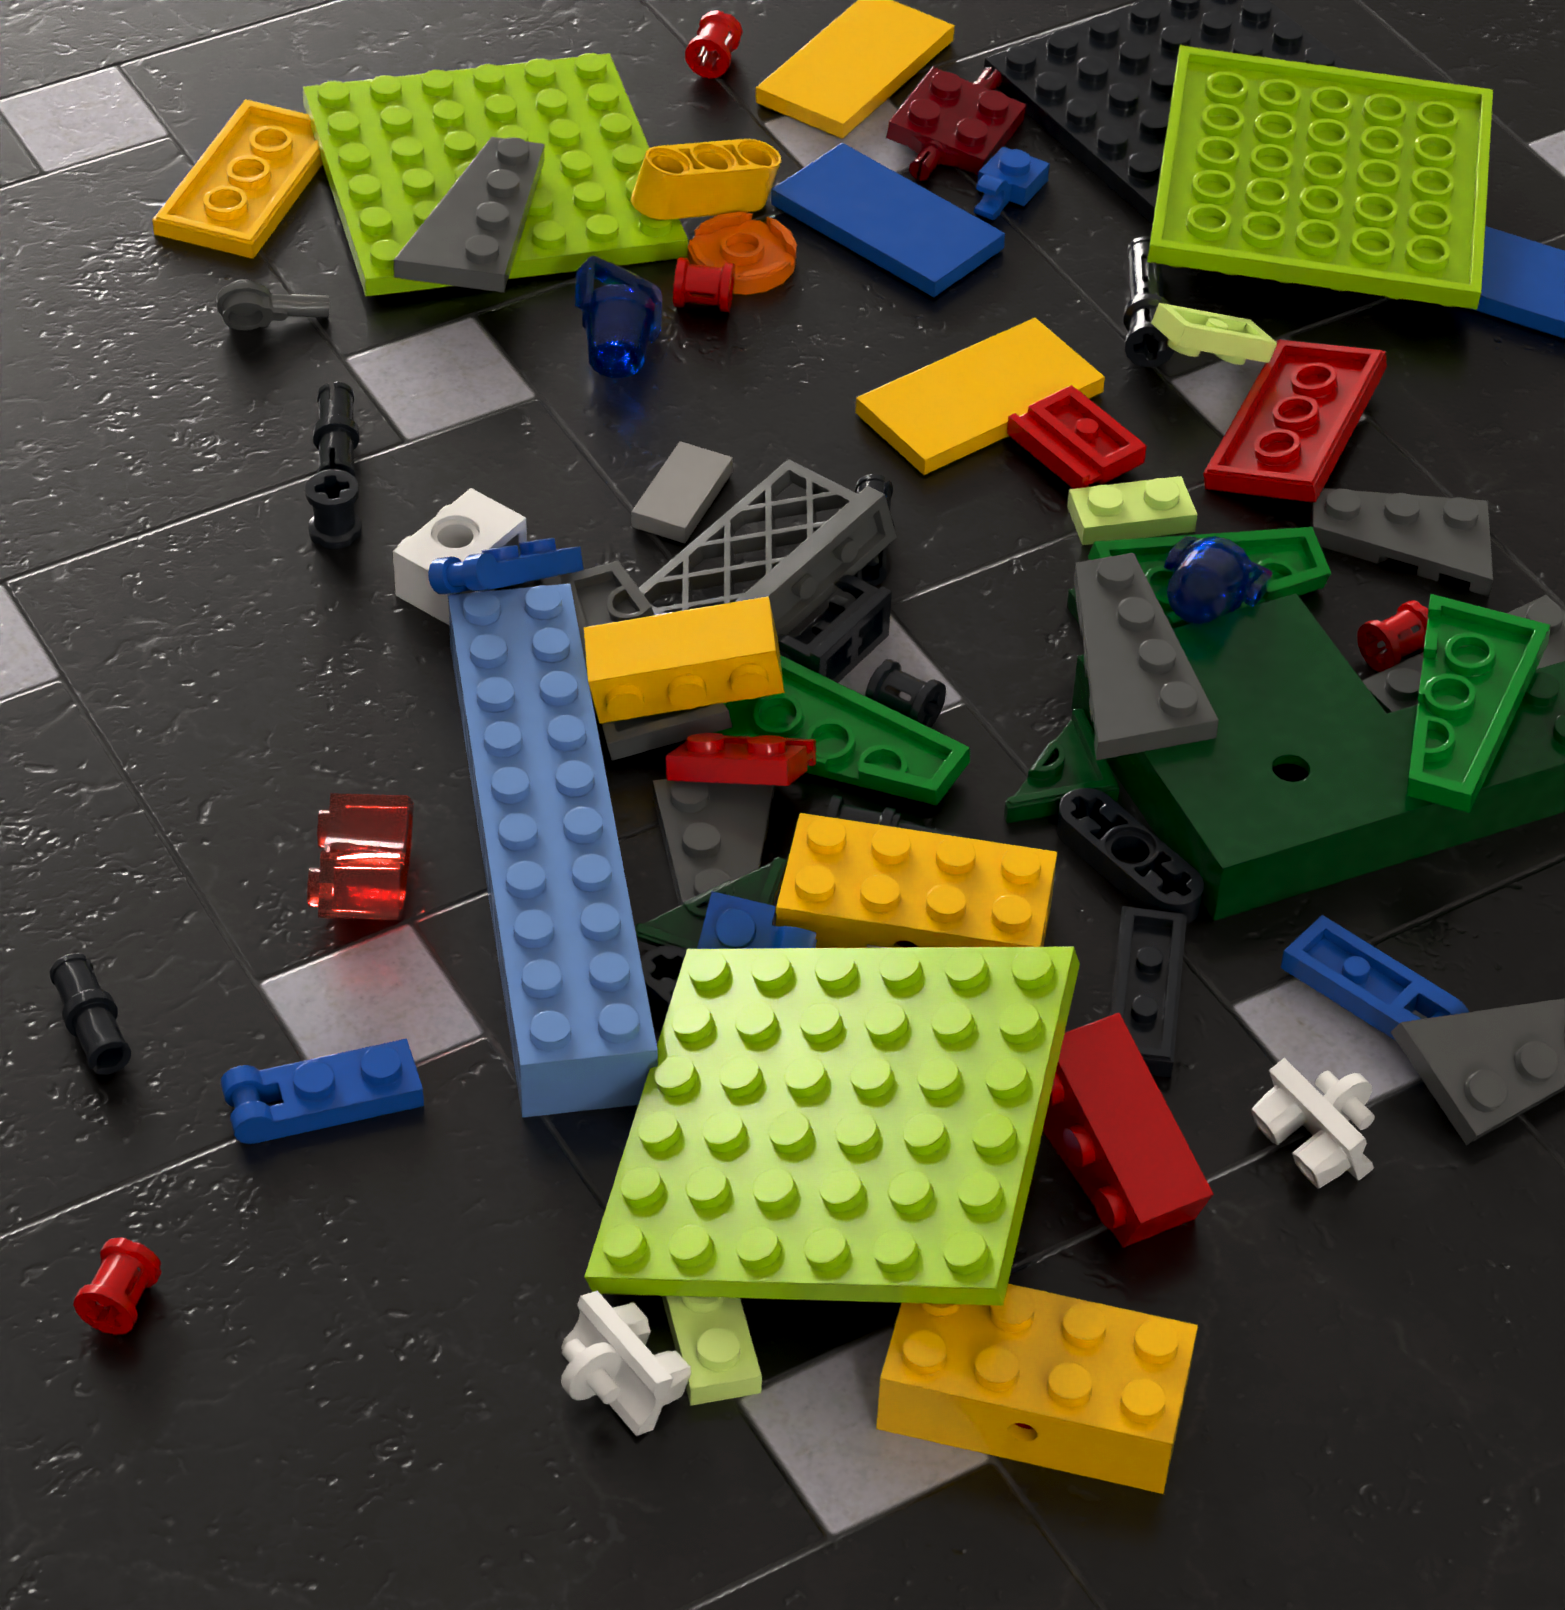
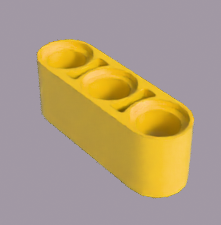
(705, 178)

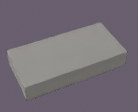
(682, 492)

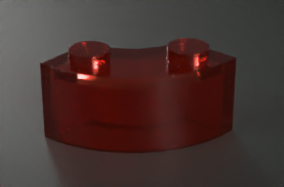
(362, 857)

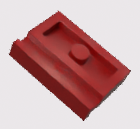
(1076, 439)
(741, 759)

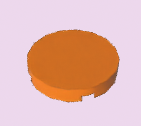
(761, 250)

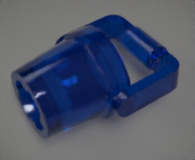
(617, 316)
(1212, 578)

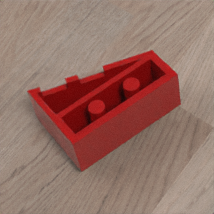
(1121, 1135)

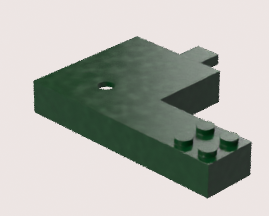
(1297, 701)

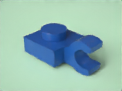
(1009, 178)
(748, 925)

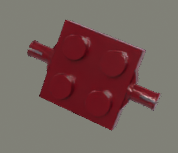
(955, 121)

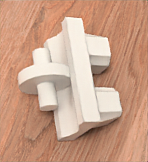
(1335, 1141)
(612, 1361)

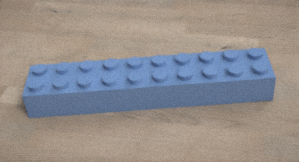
(550, 853)

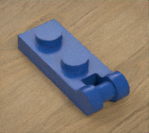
(503, 567)
(1364, 978)
(321, 1091)

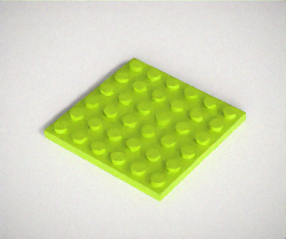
(407, 139)
(1325, 177)
(839, 1125)

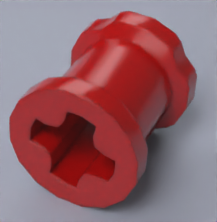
(715, 54)
(704, 284)
(1399, 625)
(118, 1286)

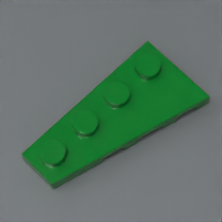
(1288, 553)
(1468, 696)
(854, 736)

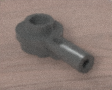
(251, 305)

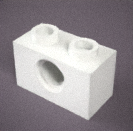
(456, 531)

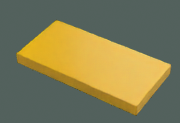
(854, 65)
(243, 181)
(970, 394)

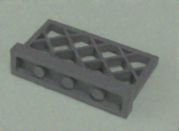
(792, 582)

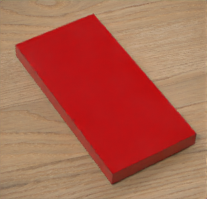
(1295, 421)

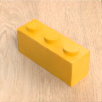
(683, 660)

